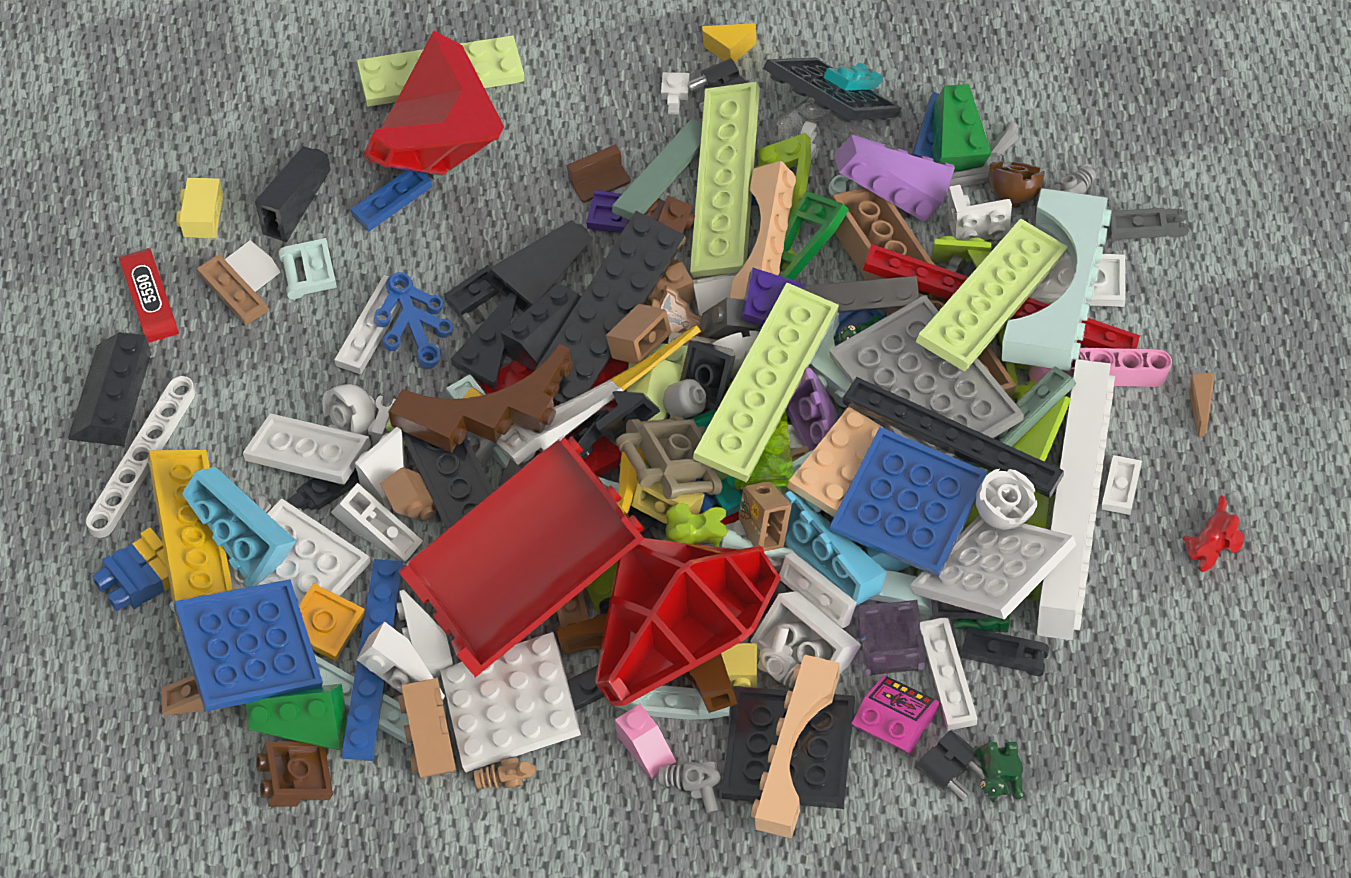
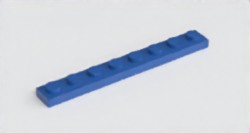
(367, 686)

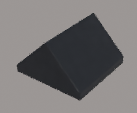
(711, 368)

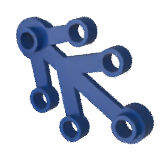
(412, 316)

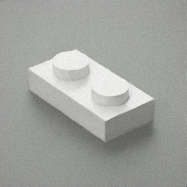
(1121, 485)

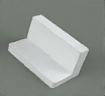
(712, 290)

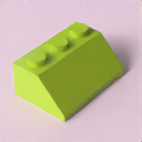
(1040, 437)

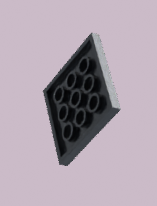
(807, 79)
(817, 760)

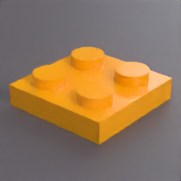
(329, 620)

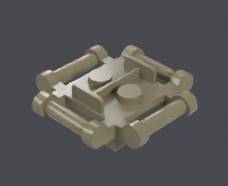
(670, 452)

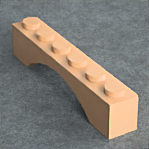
(773, 190)
(813, 690)

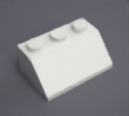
(808, 632)

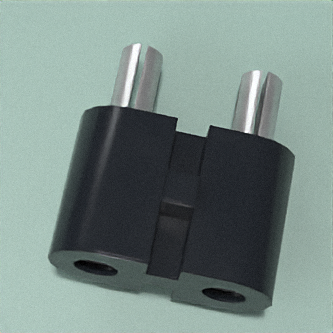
(718, 75)
(949, 760)

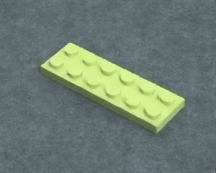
(493, 60)

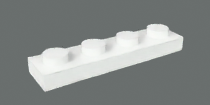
(365, 334)
(948, 674)

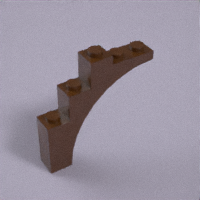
(488, 416)
(708, 678)

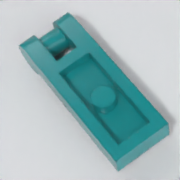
(854, 77)

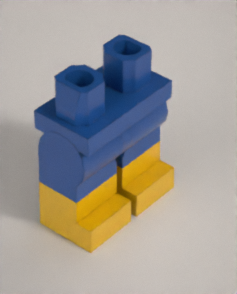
(135, 571)

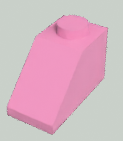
(644, 740)

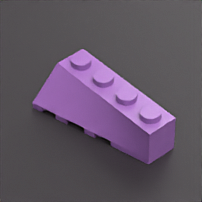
(900, 178)
(811, 410)

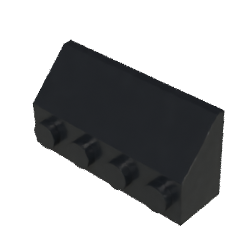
(111, 390)

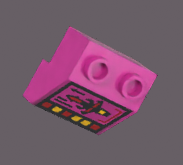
(896, 714)

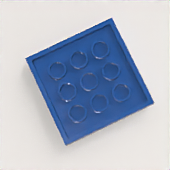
(908, 501)
(247, 644)

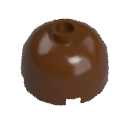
(1015, 182)

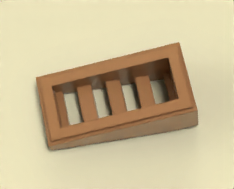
(1200, 396)

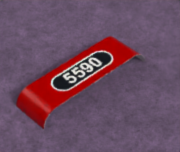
(148, 295)

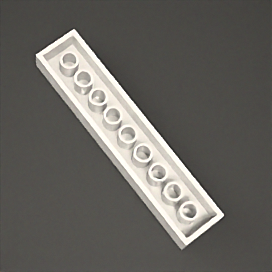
(1077, 497)

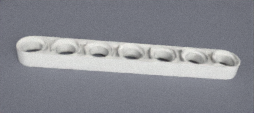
(140, 468)

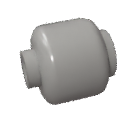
(683, 398)

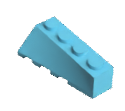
(239, 525)
(831, 553)

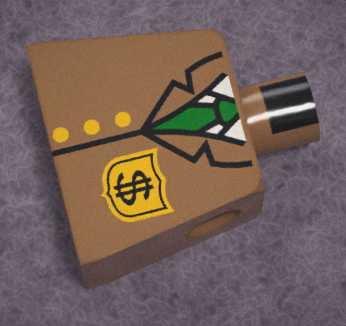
(764, 515)

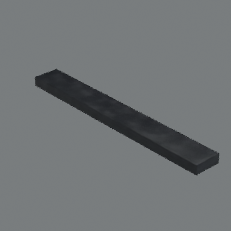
(950, 435)

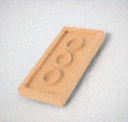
(835, 461)

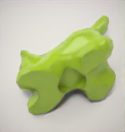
(695, 528)

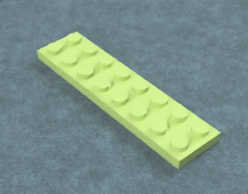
(725, 180)
(991, 295)
(765, 382)

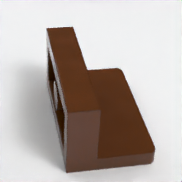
(598, 172)

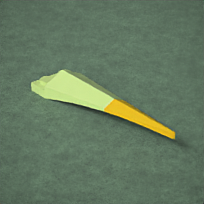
(653, 386)

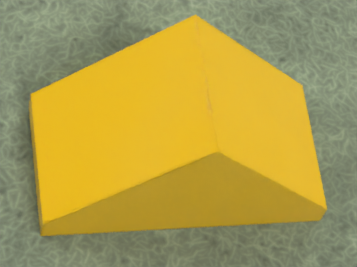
(729, 40)

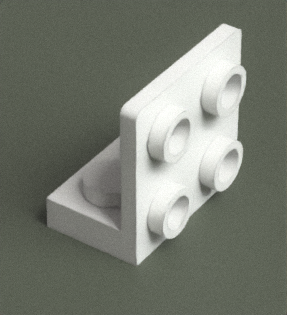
(977, 221)

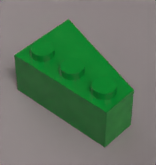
(958, 129)
(304, 716)

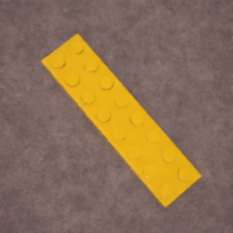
(192, 557)

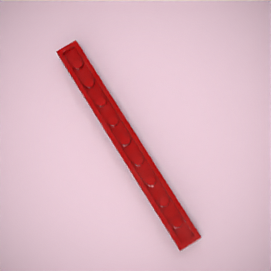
(946, 282)

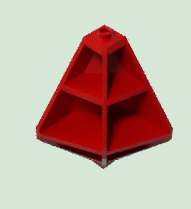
(438, 115)
(677, 610)

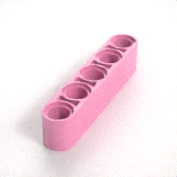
(1128, 366)

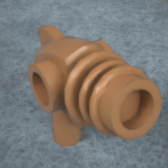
(509, 773)

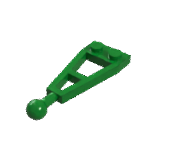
(815, 211)

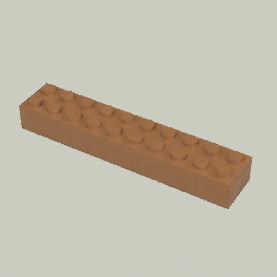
(879, 223)

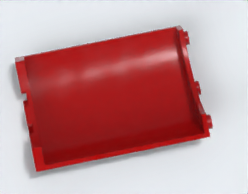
(522, 554)

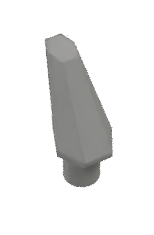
(1005, 139)

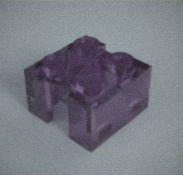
(891, 637)

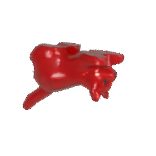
(1219, 534)

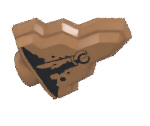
(677, 311)

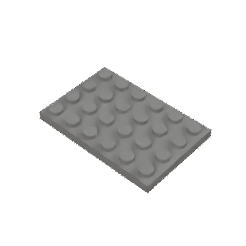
(894, 361)

